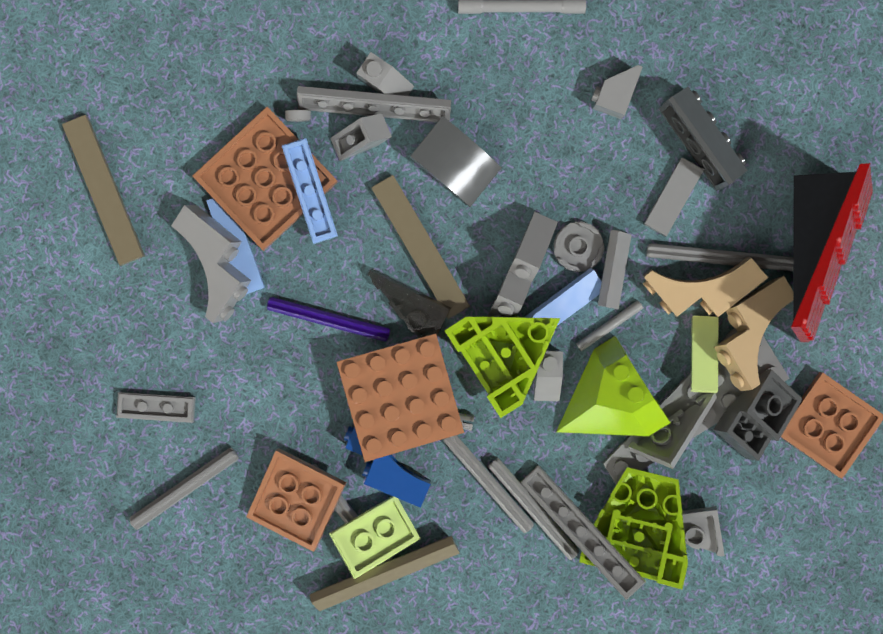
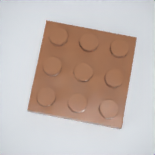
(831, 425)
(296, 499)

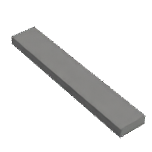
(372, 103)
(583, 532)

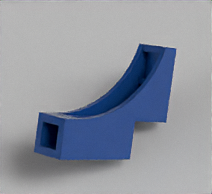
(389, 475)

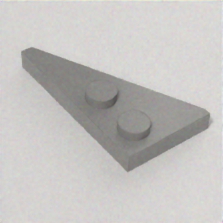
(671, 441)
(703, 529)

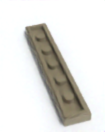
(103, 190)
(420, 245)
(384, 573)

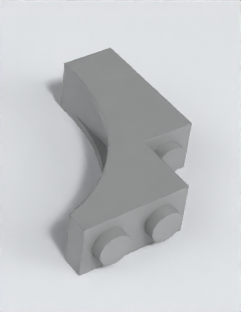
(215, 250)
(524, 267)

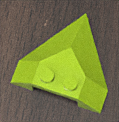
(503, 354)
(612, 398)

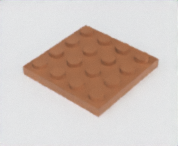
(254, 179)
(400, 397)

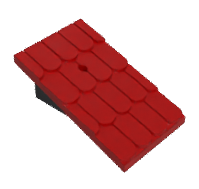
(825, 222)

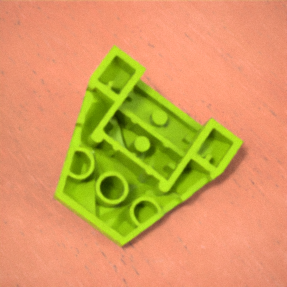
(655, 509)

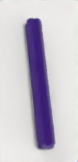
(328, 319)

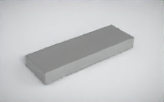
(673, 197)
(614, 269)
(156, 407)

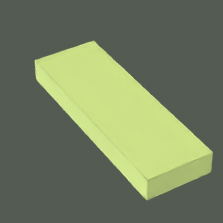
(703, 354)

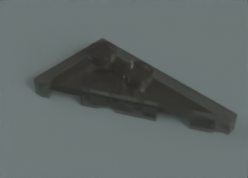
(419, 311)

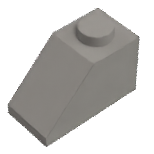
(383, 77)
(616, 93)
(360, 136)
(549, 377)

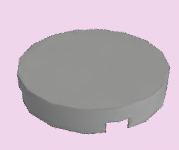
(571, 252)

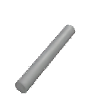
(609, 325)

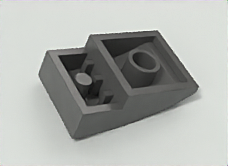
(455, 161)
(758, 416)

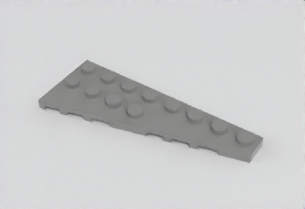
(683, 399)

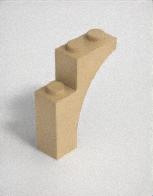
(717, 292)
(751, 318)

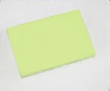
(374, 536)

